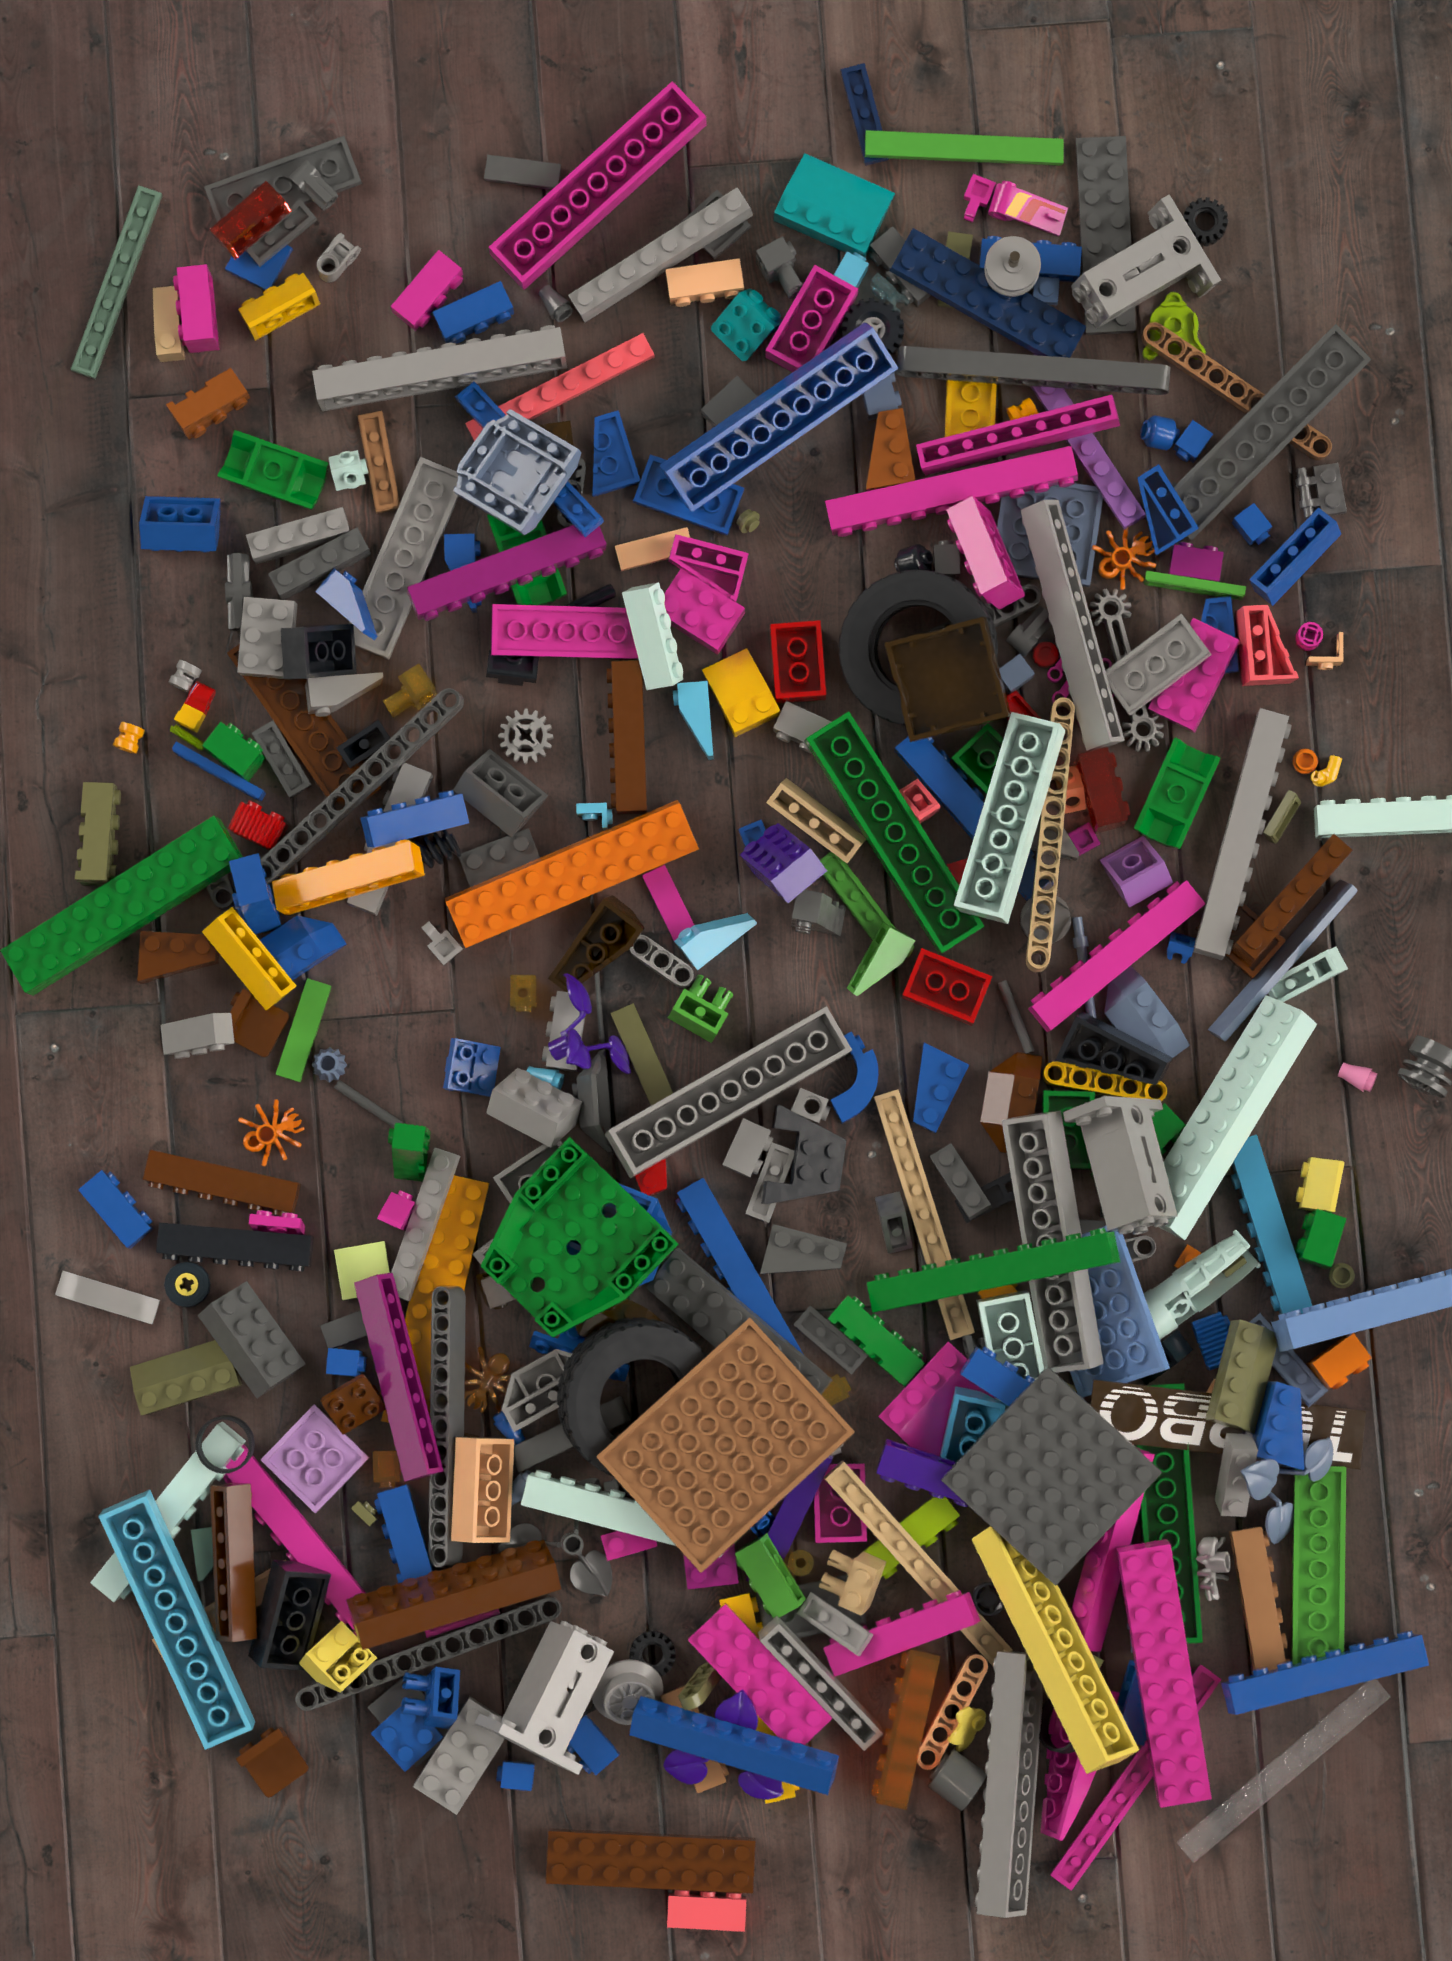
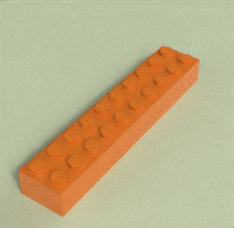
(571, 873)

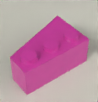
(711, 563)

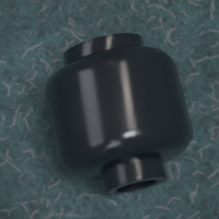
(913, 558)

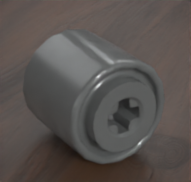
(956, 1779)

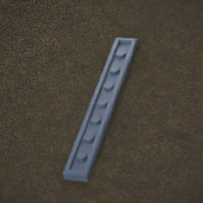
(1282, 960)

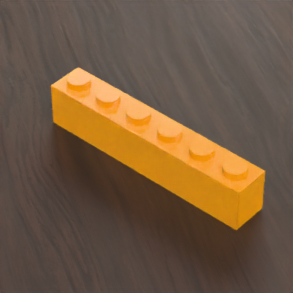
(348, 877)

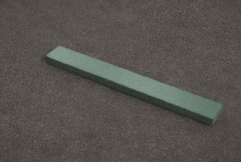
(116, 282)

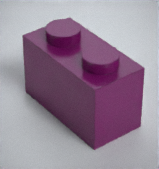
(1196, 562)

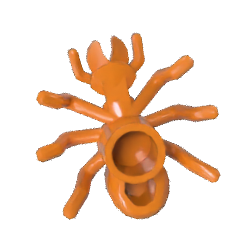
(1122, 557)
(267, 1134)

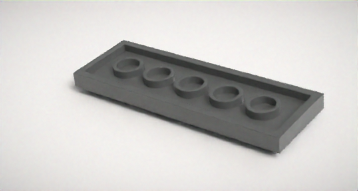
(330, 159)

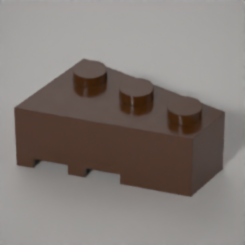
(173, 953)

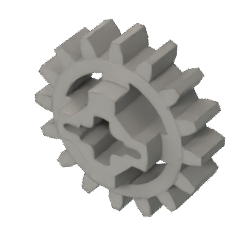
(534, 727)

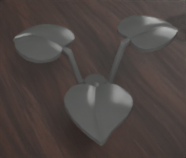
(589, 1574)

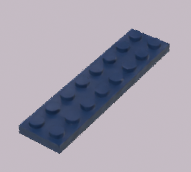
(965, 288)

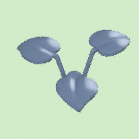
(1262, 1477)

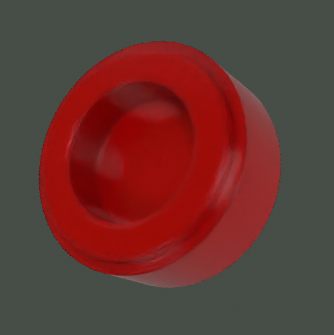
(1045, 654)

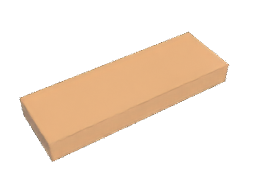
(647, 550)

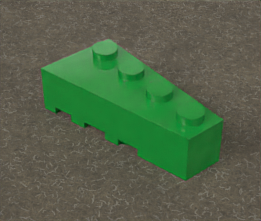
(876, 1341)

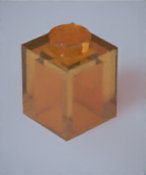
(386, 1468)

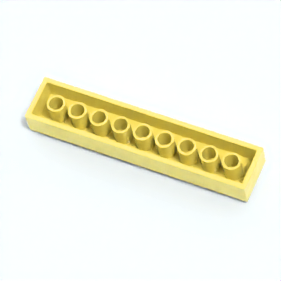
(1058, 1655)

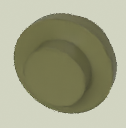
(748, 521)
(1341, 1275)

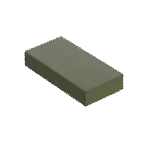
(1282, 817)

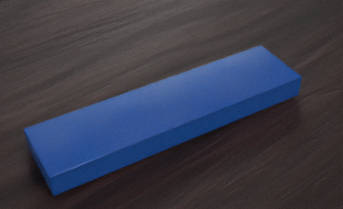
(218, 771)

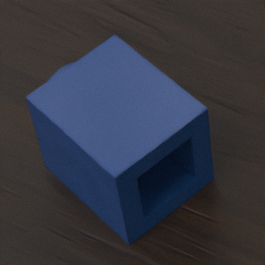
(1192, 442)
(1252, 525)
(516, 1775)

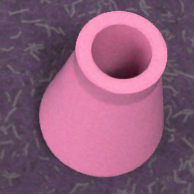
(1358, 1076)

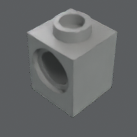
(805, 1096)

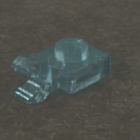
(883, 289)

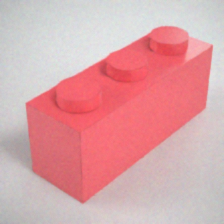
(706, 1911)

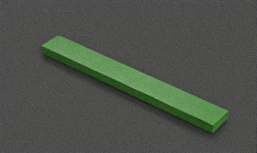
(964, 148)

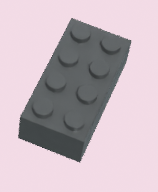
(251, 1339)

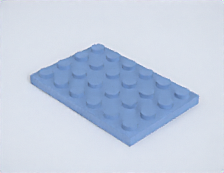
(1124, 1325)

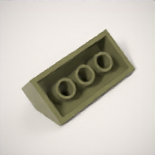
(1242, 1376)
(182, 1377)

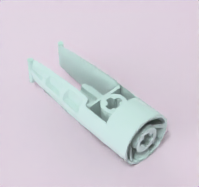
(1198, 1283)

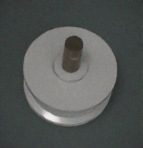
(1012, 266)

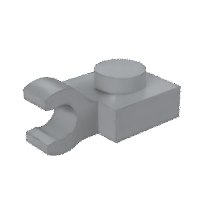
(442, 945)

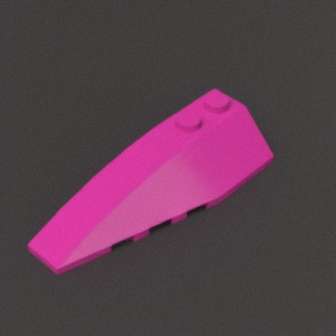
(1065, 1783)

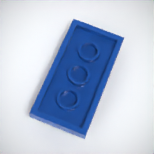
(659, 495)

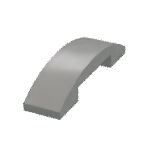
(107, 1297)

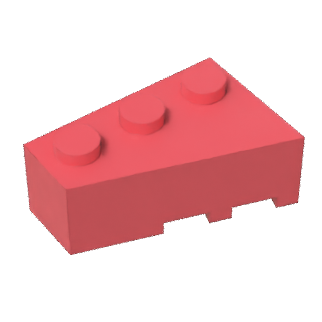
(1261, 649)

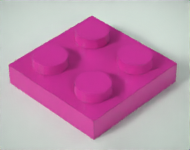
(286, 1224)

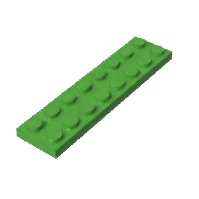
(1318, 1564)

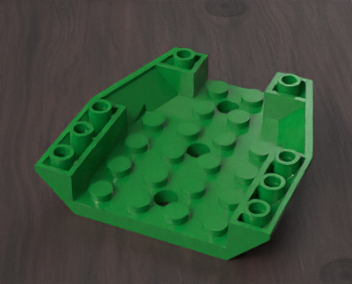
(566, 1205)

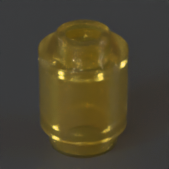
(800, 1554)

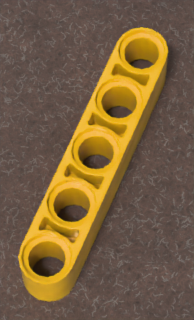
(1091, 1085)

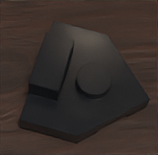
(512, 669)

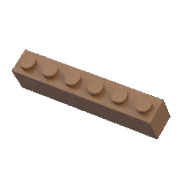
(1258, 1597)

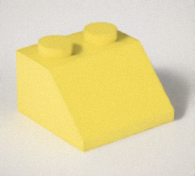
(1320, 1184)

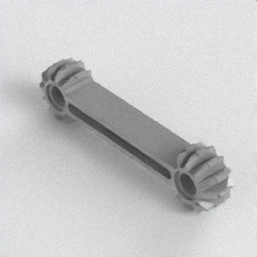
(1117, 620)

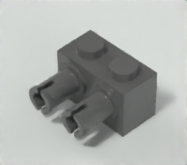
(777, 264)

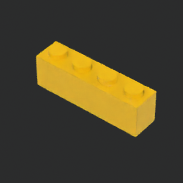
(249, 958)

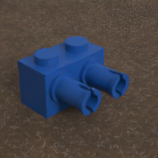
(441, 1696)

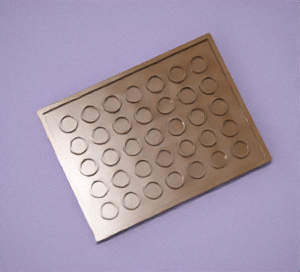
(725, 1445)

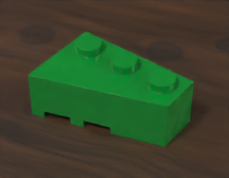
(409, 1150)

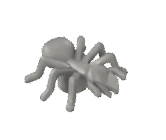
(1215, 1563)

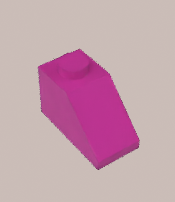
(397, 1210)
(622, 1544)

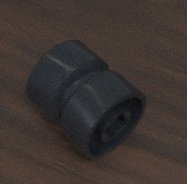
(987, 1599)

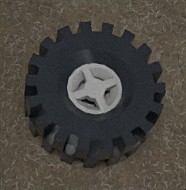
(879, 316)

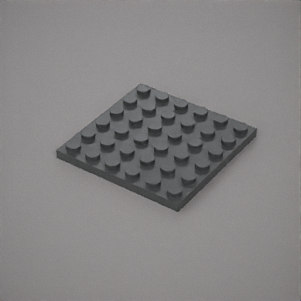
(1051, 1475)

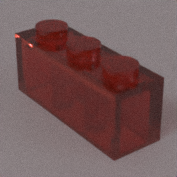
(250, 220)

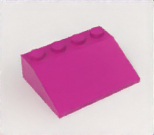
(923, 1406)

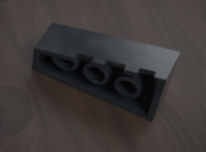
(1109, 1050)

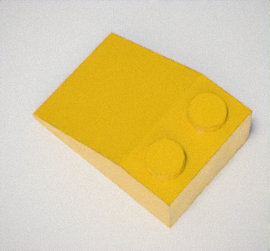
(741, 692)

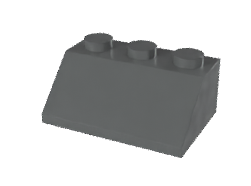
(500, 792)

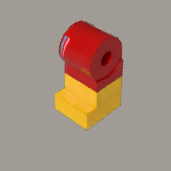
(195, 707)

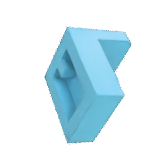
(590, 811)

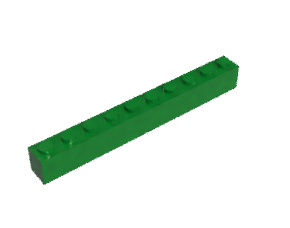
(993, 1271)

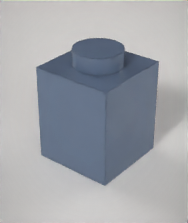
(1016, 674)

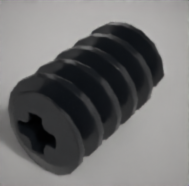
(438, 848)

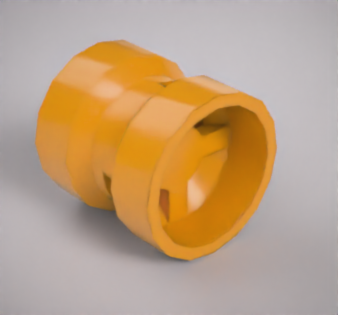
(1025, 409)
(128, 737)

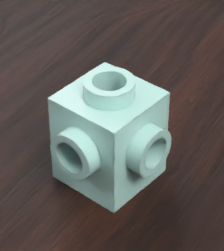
(348, 470)

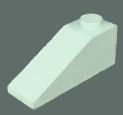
(1308, 975)

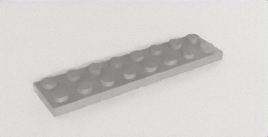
(407, 553)

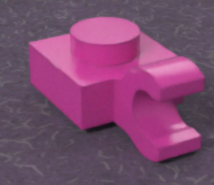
(978, 193)

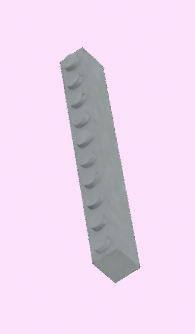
(1072, 625)
(1241, 833)

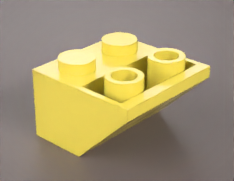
(337, 1658)

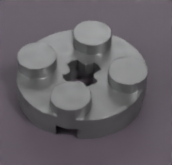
(1061, 919)

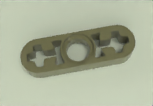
(699, 1687)

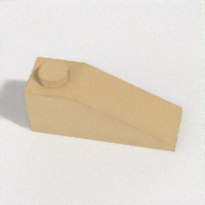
(166, 324)

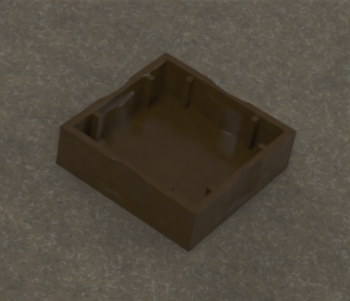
(948, 679)

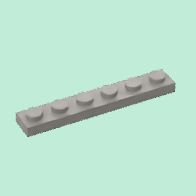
(423, 1221)

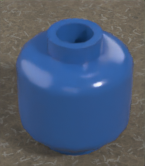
(1159, 432)

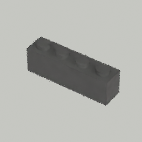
(319, 563)

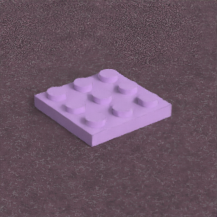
(314, 1458)

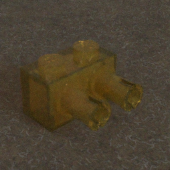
(416, 691)

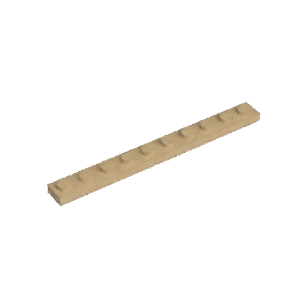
(921, 1204)
(909, 1553)

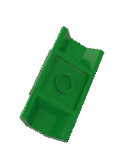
(274, 470)
(541, 589)
(1176, 794)

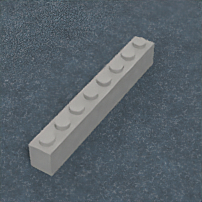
(661, 254)

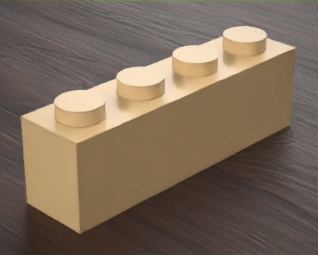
(816, 820)

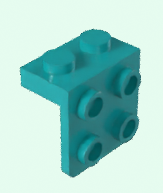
(746, 323)

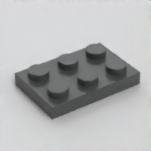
(498, 857)

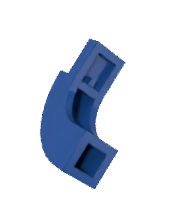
(860, 1094)

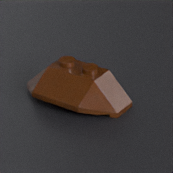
(1010, 1093)

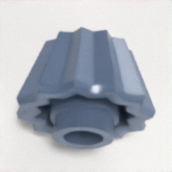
(329, 1064)

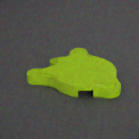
(1178, 319)

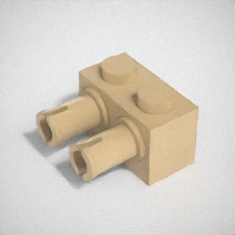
(862, 1581)

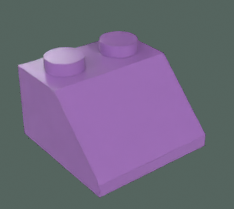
(1136, 871)

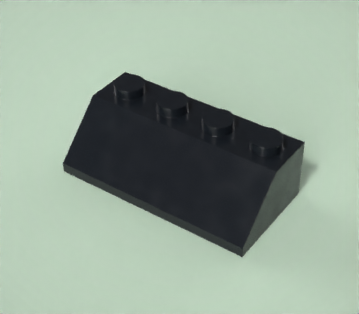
(289, 1614)

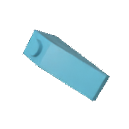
(695, 710)
(708, 939)

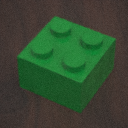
(233, 751)
(1320, 1238)

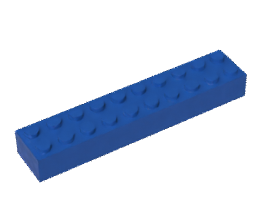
(778, 416)

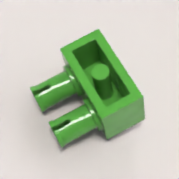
(698, 1014)

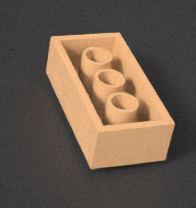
(482, 1490)

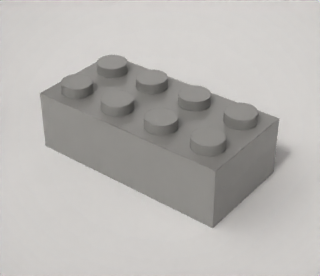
(459, 1758)

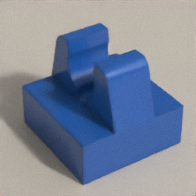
(1180, 944)

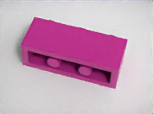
(427, 291)

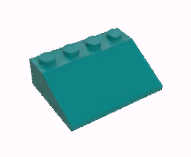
(833, 206)

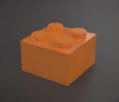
(1339, 1361)

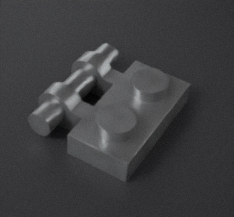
(1328, 488)

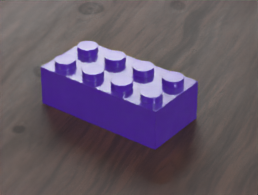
(783, 862)

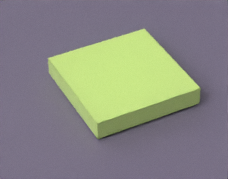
(358, 1264)

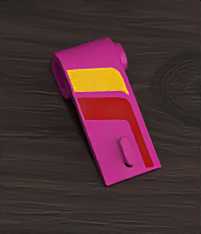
(1030, 209)

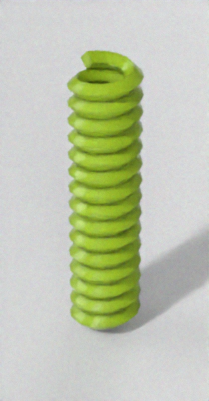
(187, 737)

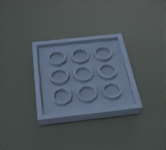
(1081, 513)

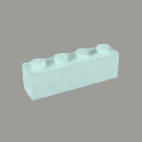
(653, 636)

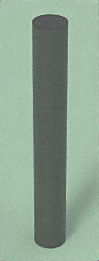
(1015, 1017)
(366, 1104)

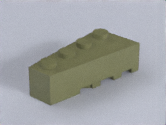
(98, 834)

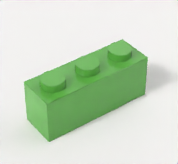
(769, 1576)

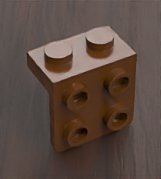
(255, 1026)
(353, 1403)
(273, 1761)

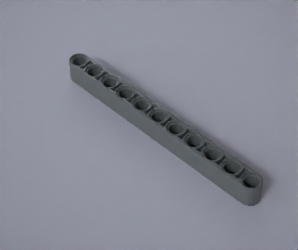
(1033, 370)
(370, 782)
(446, 1416)
(441, 1649)

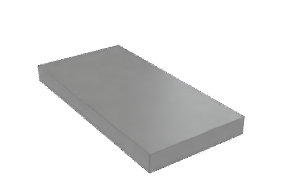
(1156, 664)

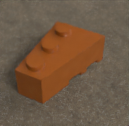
(209, 404)
(891, 452)

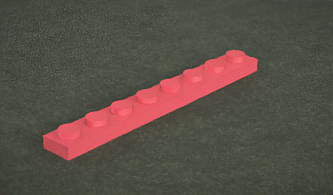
(576, 381)

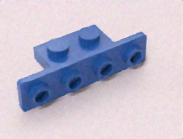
(567, 1342)

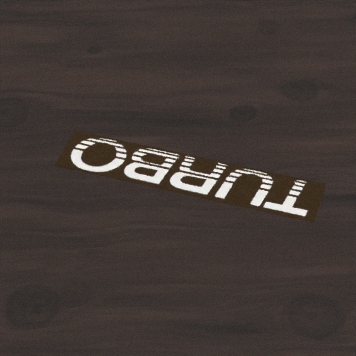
(1178, 1418)

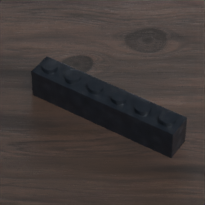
(234, 1244)

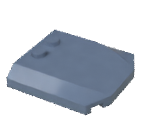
(515, 471)

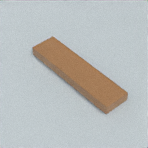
(379, 462)

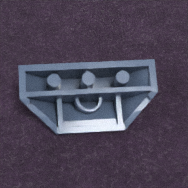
(1141, 1014)

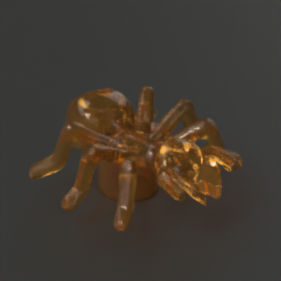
(491, 1376)

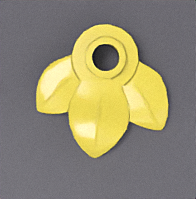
(970, 1722)

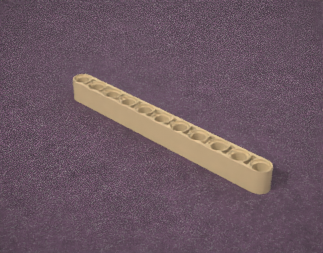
(1051, 847)

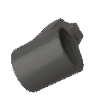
(309, 180)
(1026, 636)

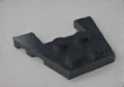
(816, 1159)

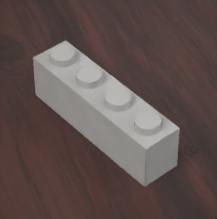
(297, 535)

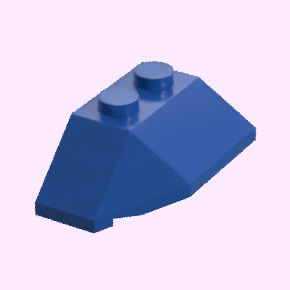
(302, 944)

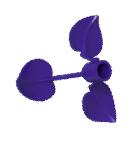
(570, 1041)
(692, 1768)

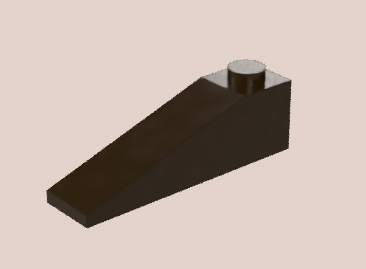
(602, 940)

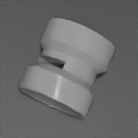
(181, 681)

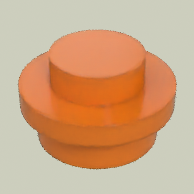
(1305, 761)

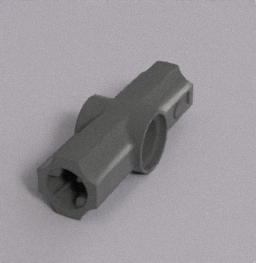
(237, 588)

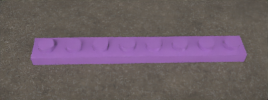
(1096, 463)

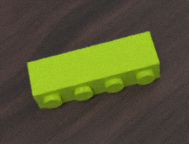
(922, 1527)

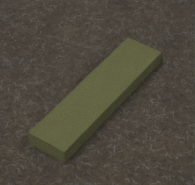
(642, 1053)

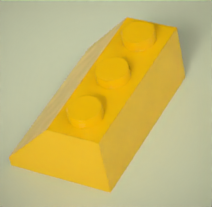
(279, 305)

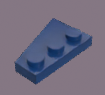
(613, 458)
(1219, 614)
(937, 1085)

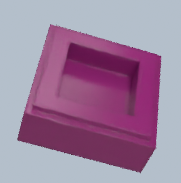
(1084, 838)

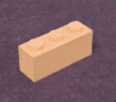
(704, 282)

